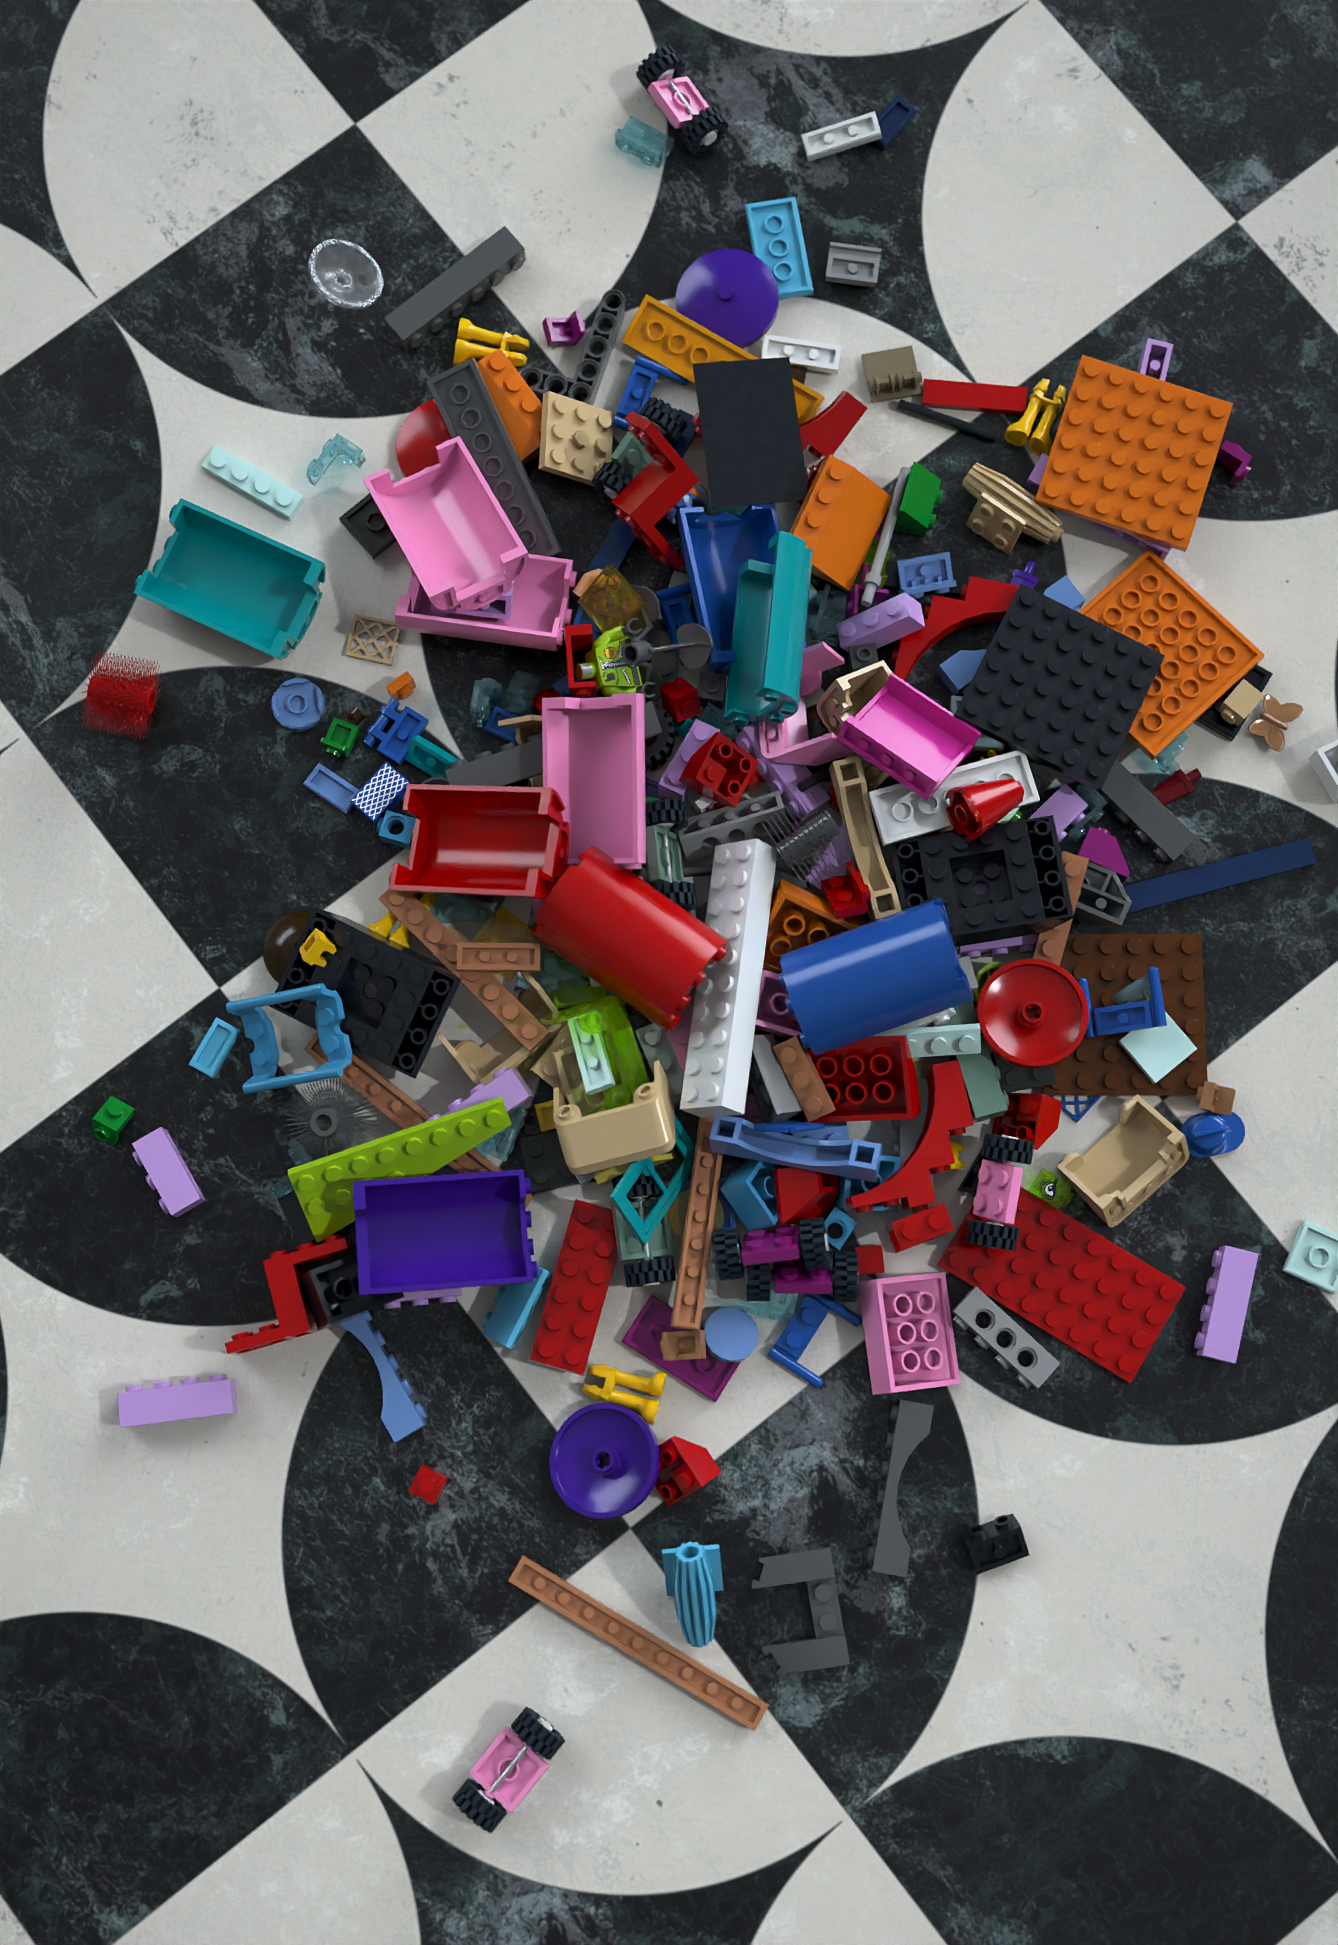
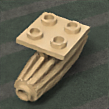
(1007, 510)

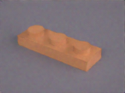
(498, 957)
(804, 1078)

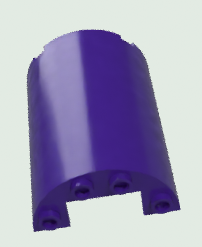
(443, 1232)

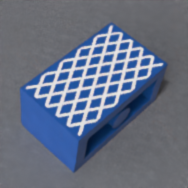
(380, 793)

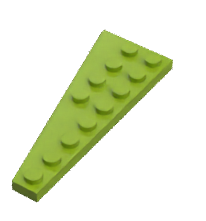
(327, 1183)

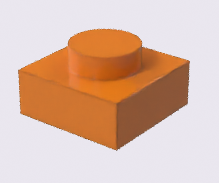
(401, 687)

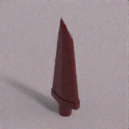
(1176, 786)

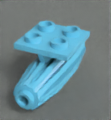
(693, 1577)

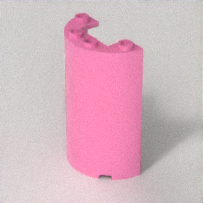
(451, 530)
(536, 614)
(599, 772)

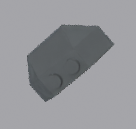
(1102, 898)

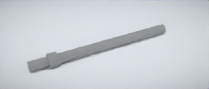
(873, 578)

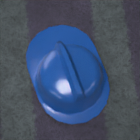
(1213, 1133)

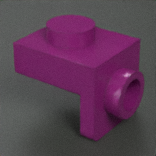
(564, 330)
(1236, 459)

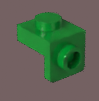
(340, 738)
(111, 1120)

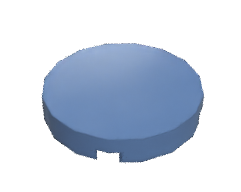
(298, 704)
(730, 1334)

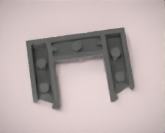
(829, 1644)

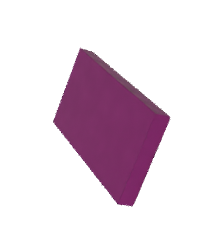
(644, 1336)

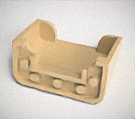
(1126, 1162)

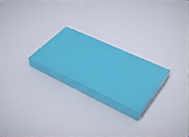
(780, 244)

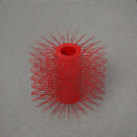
(121, 695)

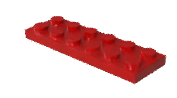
(577, 1290)

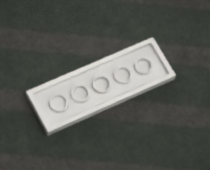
(905, 815)

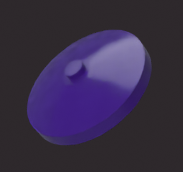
(730, 295)
(604, 1461)

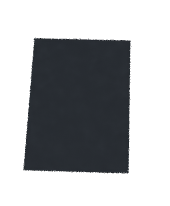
(750, 432)

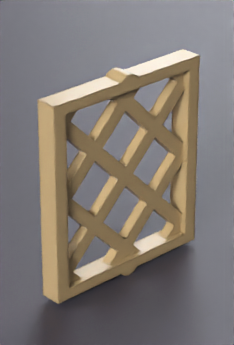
(370, 657)

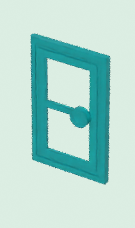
(645, 1167)

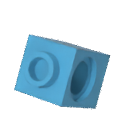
(390, 819)
(845, 1222)

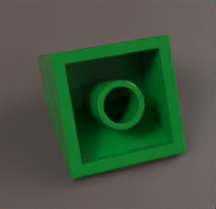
(918, 502)

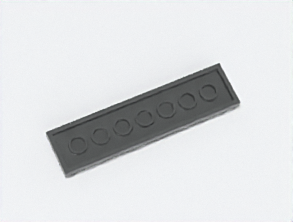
(473, 416)

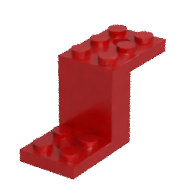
(654, 490)
(288, 1297)

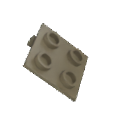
(892, 374)

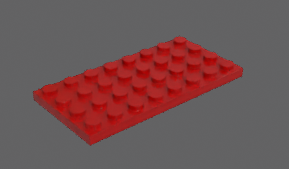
(1070, 1285)

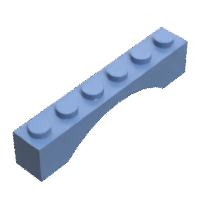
(961, 667)
(842, 1158)
(399, 1410)

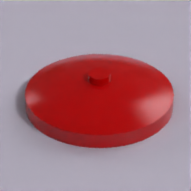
(418, 437)
(1032, 1013)

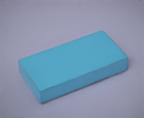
(214, 1047)

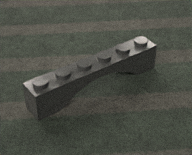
(890, 1547)

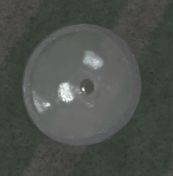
(345, 274)

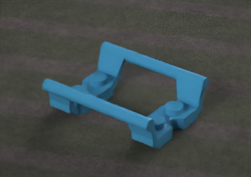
(266, 1053)

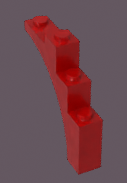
(825, 430)
(979, 602)
(946, 1112)

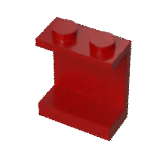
(579, 639)
(919, 1228)

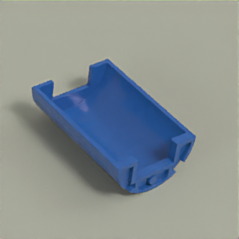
(712, 555)
(874, 977)

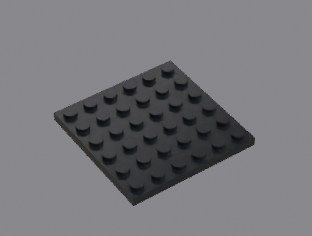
(1059, 687)

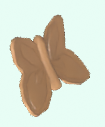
(1273, 720)

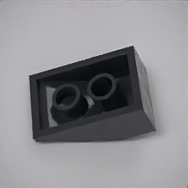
(334, 1293)

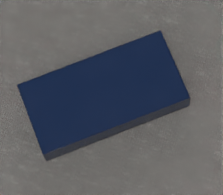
(894, 120)

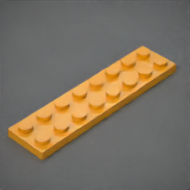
(682, 342)

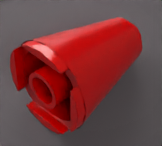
(982, 805)

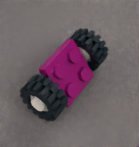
(771, 1246)
(793, 1278)

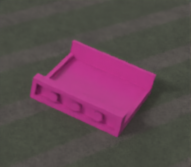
(909, 737)

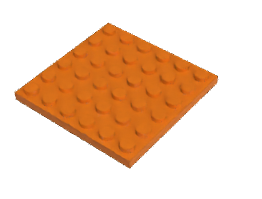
(1133, 453)
(1199, 647)

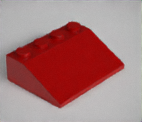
(869, 1080)

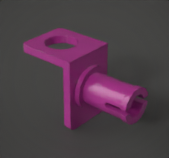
(857, 592)

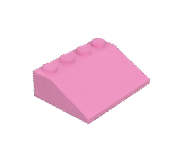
(908, 1333)

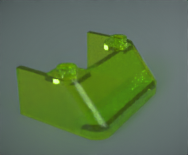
(610, 1017)

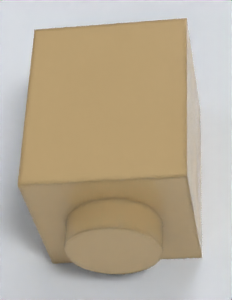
(1240, 703)

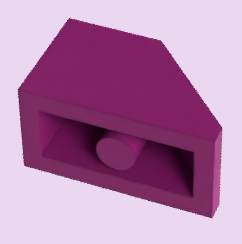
(1104, 850)

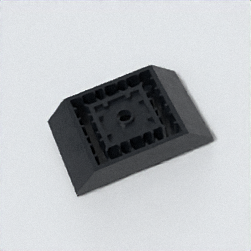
(1013, 859)
(410, 998)

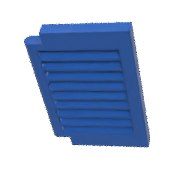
(788, 1126)

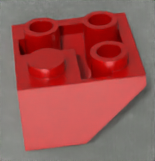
(719, 770)
(1029, 1118)
(803, 1194)
(683, 1469)

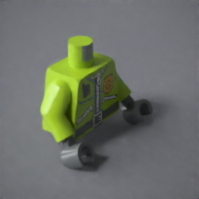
(607, 665)

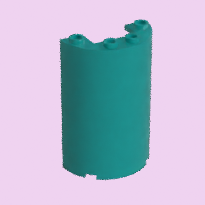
(234, 581)
(769, 634)

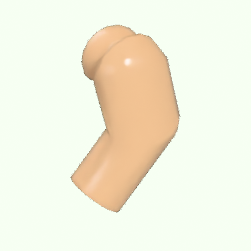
(586, 580)

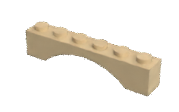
(856, 814)

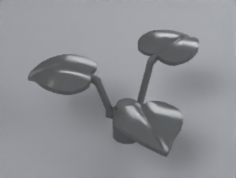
(693, 640)

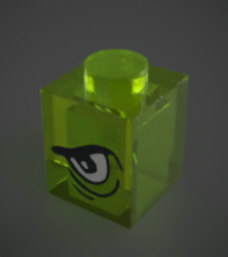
(1051, 1189)

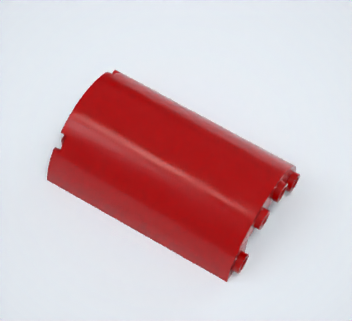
(483, 841)
(628, 937)

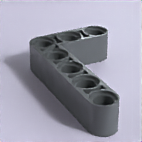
(588, 362)

